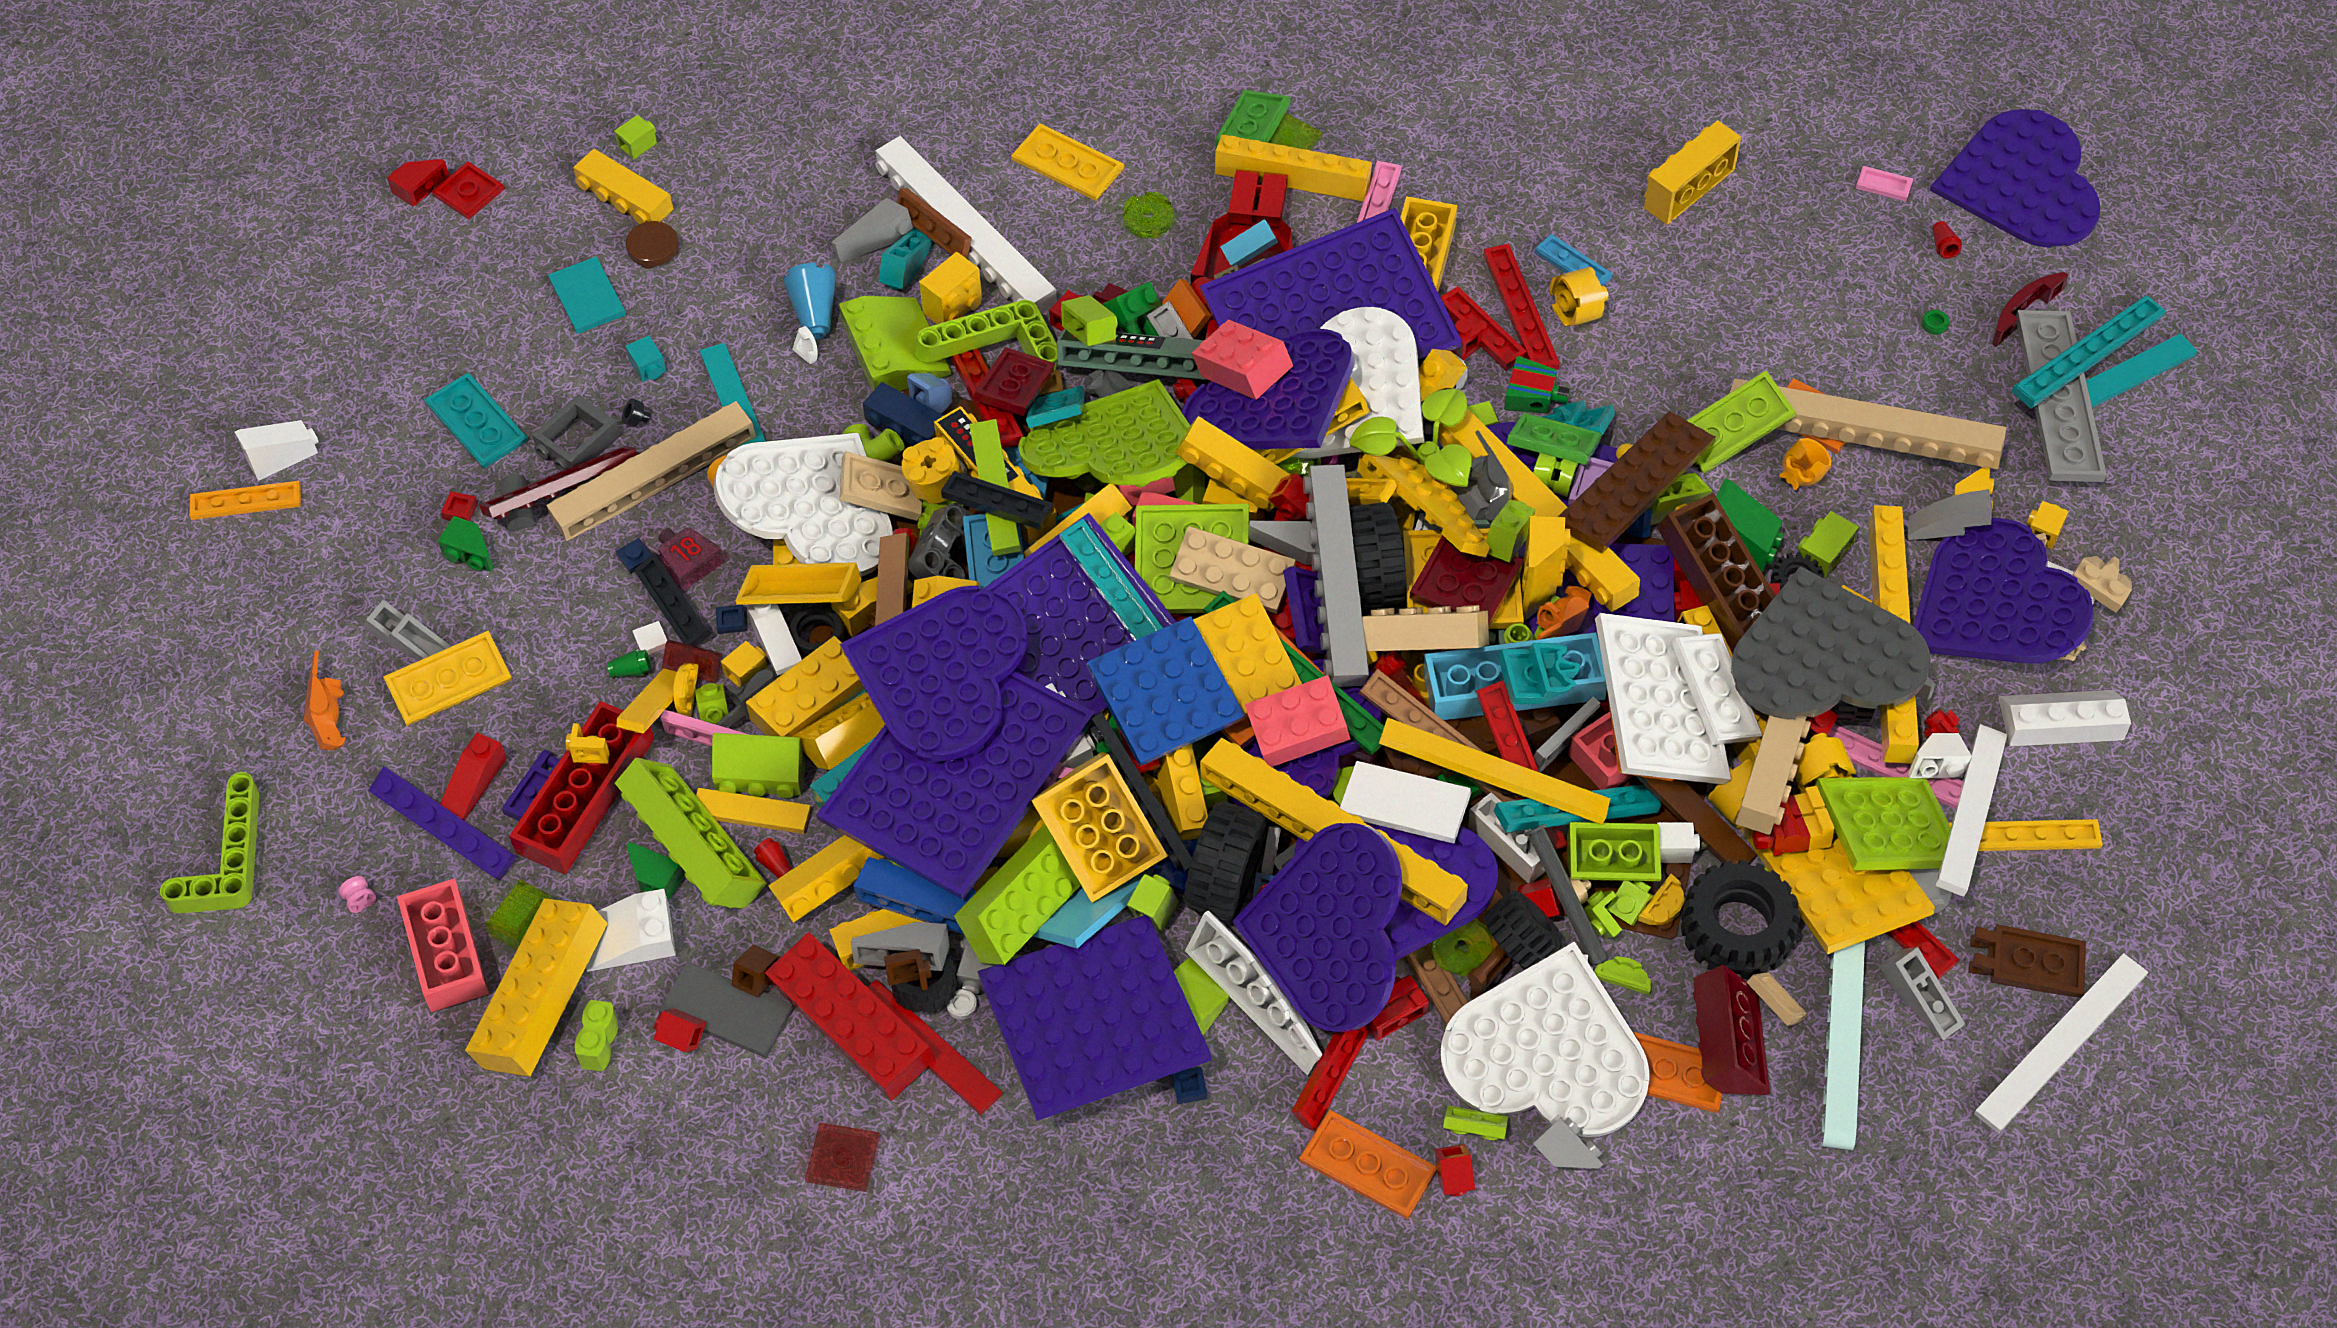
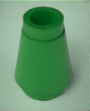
(630, 664)

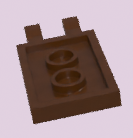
(2030, 960)

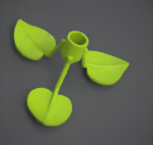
(1450, 465)

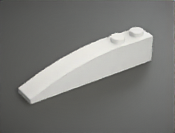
(1252, 989)

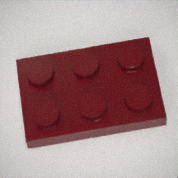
(1014, 381)

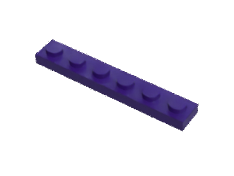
(442, 823)

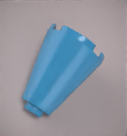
(812, 296)

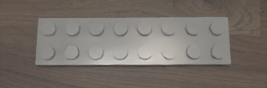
(2066, 416)

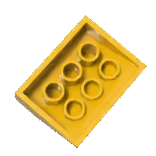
(1099, 826)

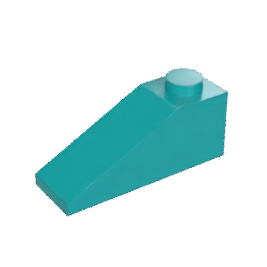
(904, 259)

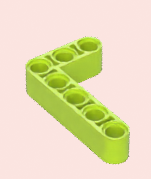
(991, 326)
(233, 853)

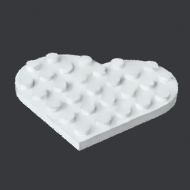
(1384, 373)
(794, 494)
(1549, 1046)

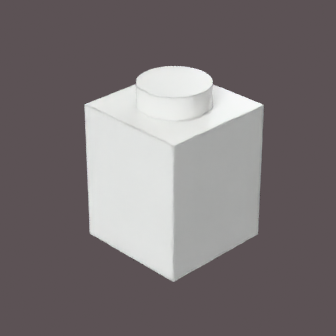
(1678, 842)

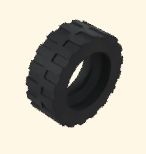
(937, 994)

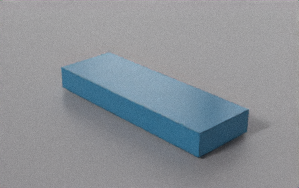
(1568, 258)

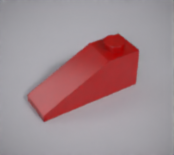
(473, 774)

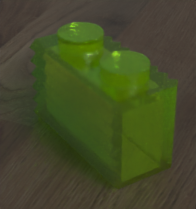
(515, 914)

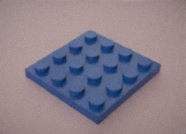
(1165, 691)

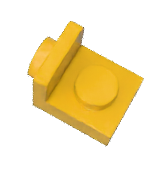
(586, 749)

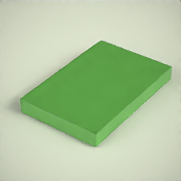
(1255, 116)
(1554, 438)

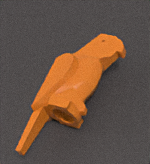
(1564, 614)
(322, 708)

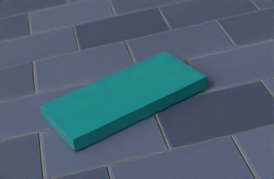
(476, 420)

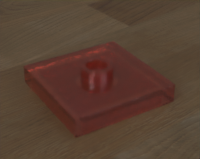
(842, 1157)

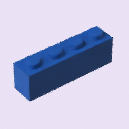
(907, 894)

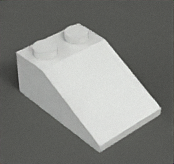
(635, 932)

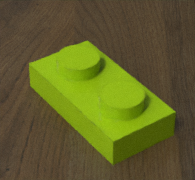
(1485, 1124)

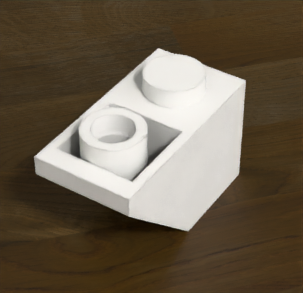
(1941, 757)

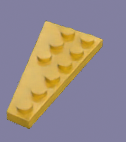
(1434, 499)

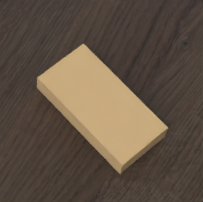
(1777, 998)

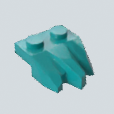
(1578, 415)
(1537, 672)

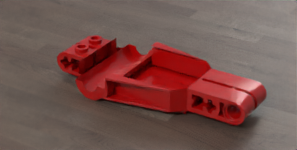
(1241, 217)

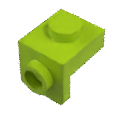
(711, 702)
(1630, 901)
(1600, 918)

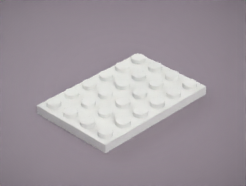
(1651, 702)

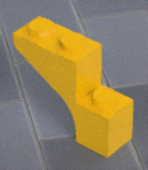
(1439, 371)

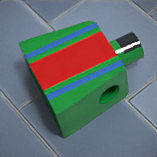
(1533, 388)

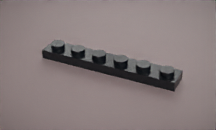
(1148, 804)

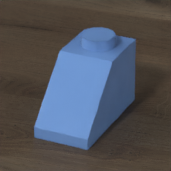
(930, 391)

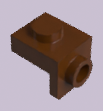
(907, 967)

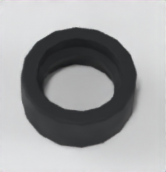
(811, 616)

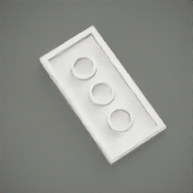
(1709, 678)
(1406, 801)

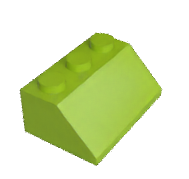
(757, 764)
(1614, 851)

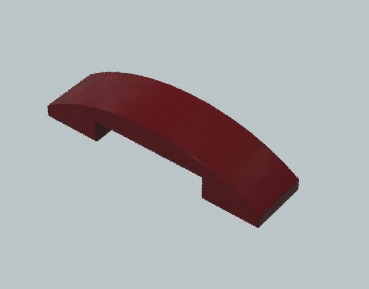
(2042, 288)

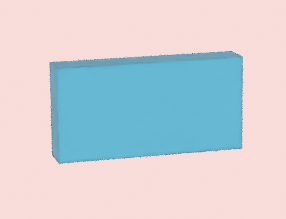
(1249, 244)

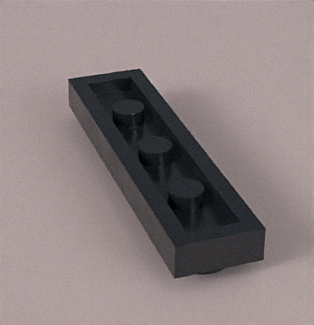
(997, 500)
(672, 600)

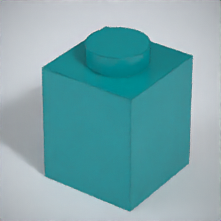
(646, 359)

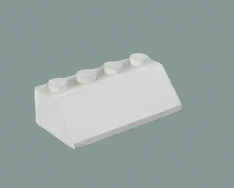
(2065, 717)

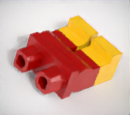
(1802, 827)

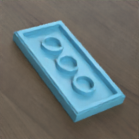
(1080, 919)

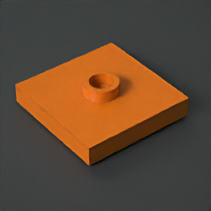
(1188, 306)

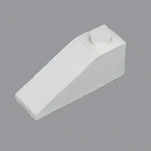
(774, 636)

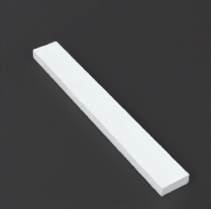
(1971, 811)
(2060, 1043)

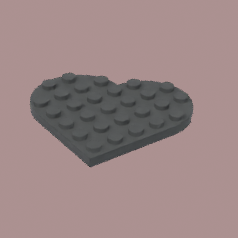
(1825, 648)

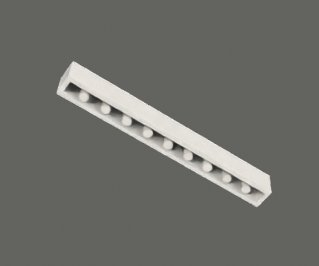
(988, 248)

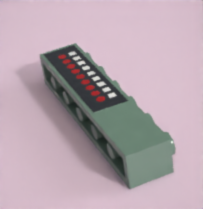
(1132, 354)

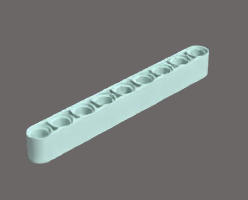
(1843, 1042)

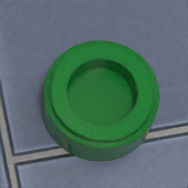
(1935, 322)

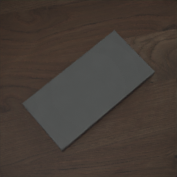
(728, 1011)

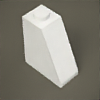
(276, 446)

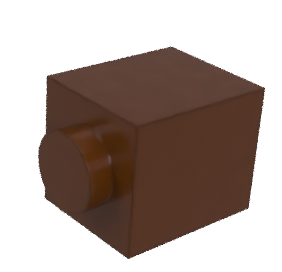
(750, 970)

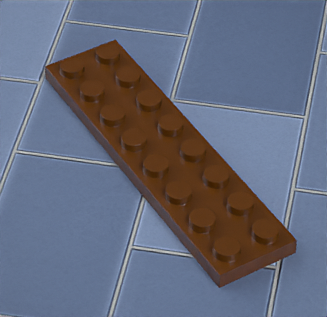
(1635, 481)

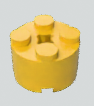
(1578, 296)
(928, 468)
(1822, 759)
(1729, 796)

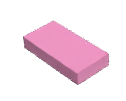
(1884, 183)

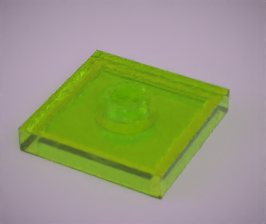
(1295, 133)

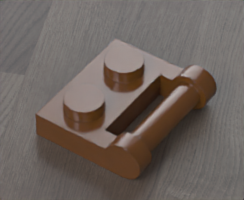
(1489, 972)

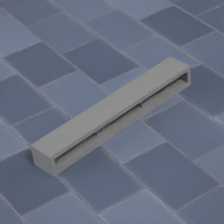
(1336, 576)

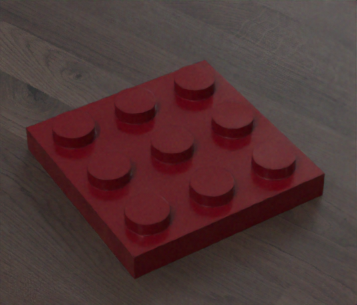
(1465, 579)

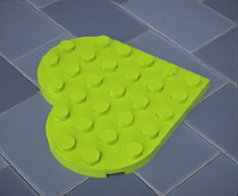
(1115, 438)

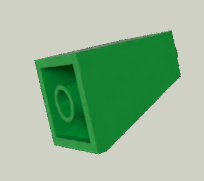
(1753, 522)

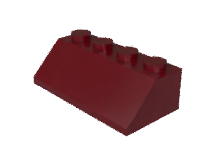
(1730, 1033)

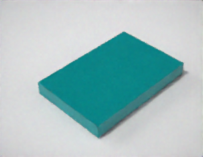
(586, 295)
(1056, 406)

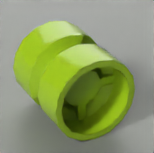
(1545, 471)

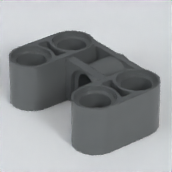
(936, 542)

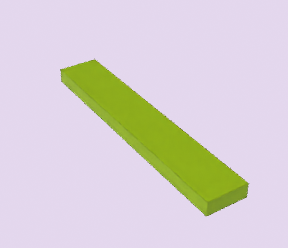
(992, 469)

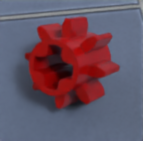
(1941, 722)

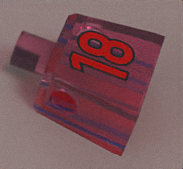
(689, 555)

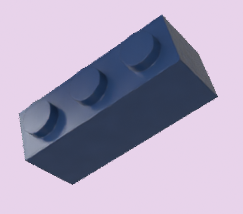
(900, 413)

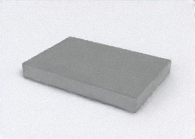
(1562, 737)

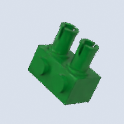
(1133, 306)

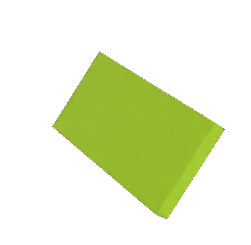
(1742, 419)

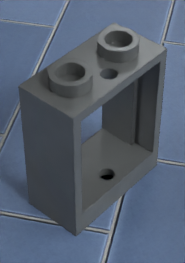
(578, 407)

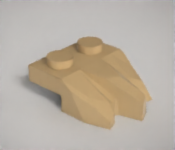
(2104, 581)

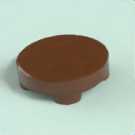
(652, 244)

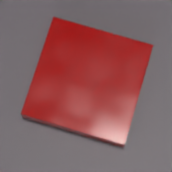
(468, 190)

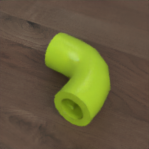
(883, 447)

